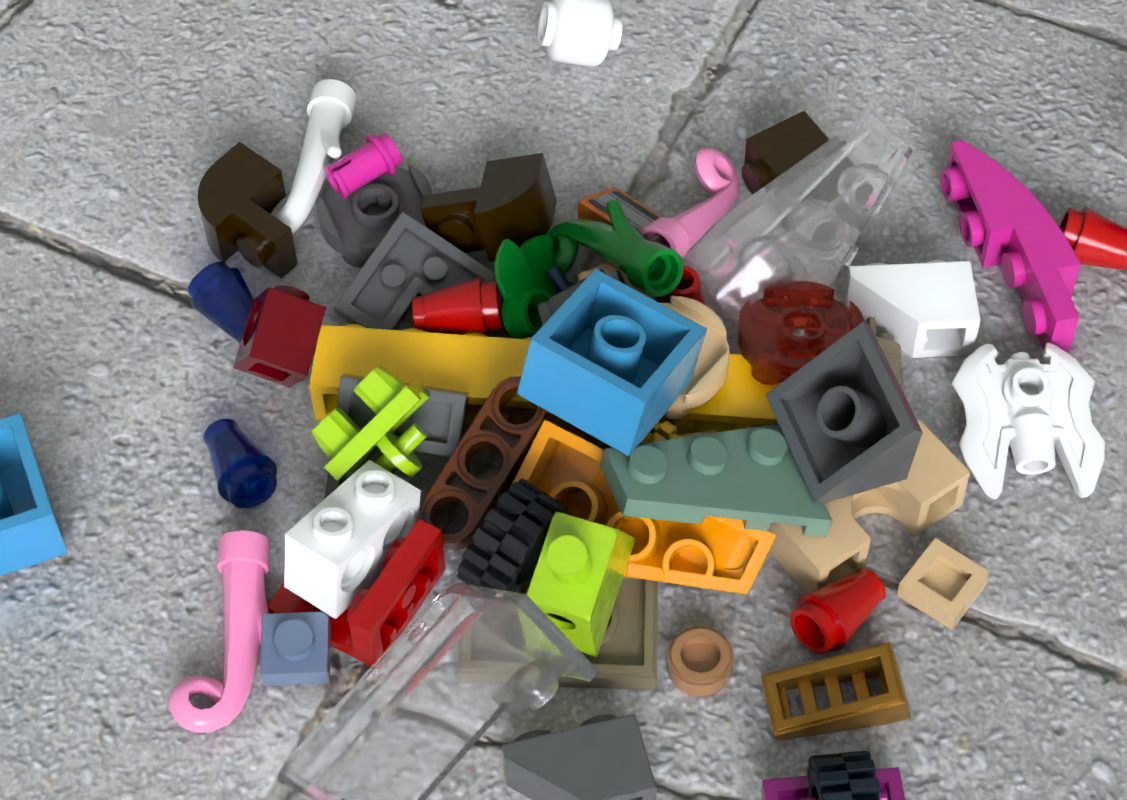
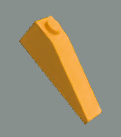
(702, 555)

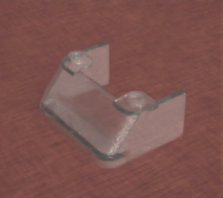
(434, 697)

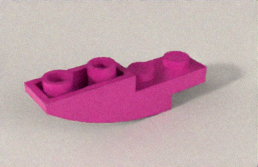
(1015, 230)

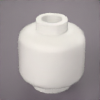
(579, 31)

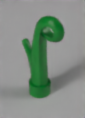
(645, 262)

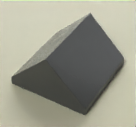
(847, 419)

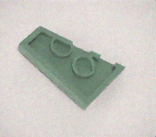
(717, 474)

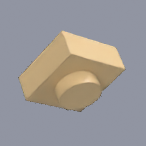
(943, 583)

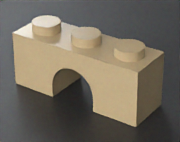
(929, 493)

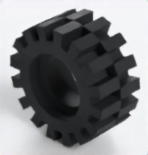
(510, 539)

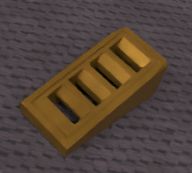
(850, 666)

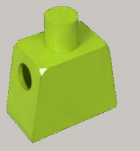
(580, 577)

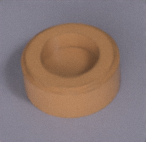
(700, 661)

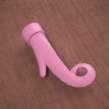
(685, 229)
(243, 565)

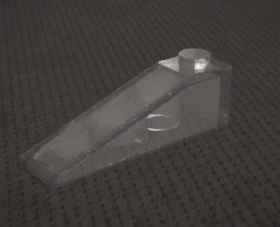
(803, 219)

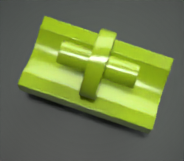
(393, 405)

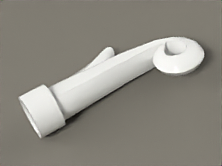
(328, 113)

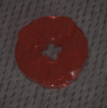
(768, 327)

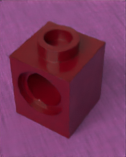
(280, 335)

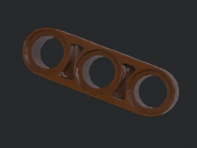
(480, 495)

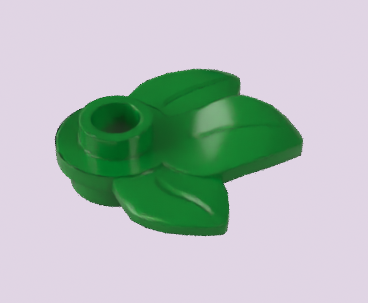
(524, 283)

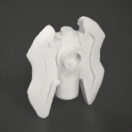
(1033, 412)

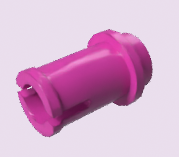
(363, 165)

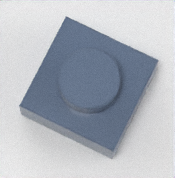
(295, 648)

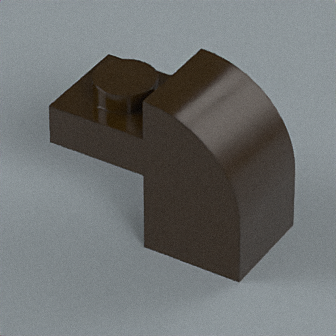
(510, 204)
(237, 207)

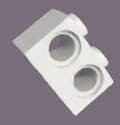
(347, 536)

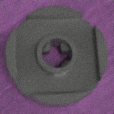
(354, 232)

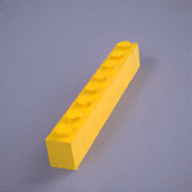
(481, 362)

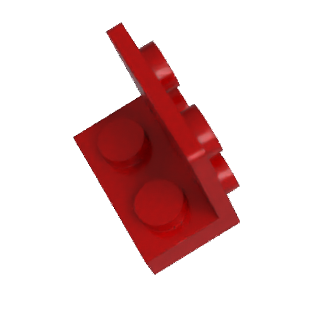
(386, 607)

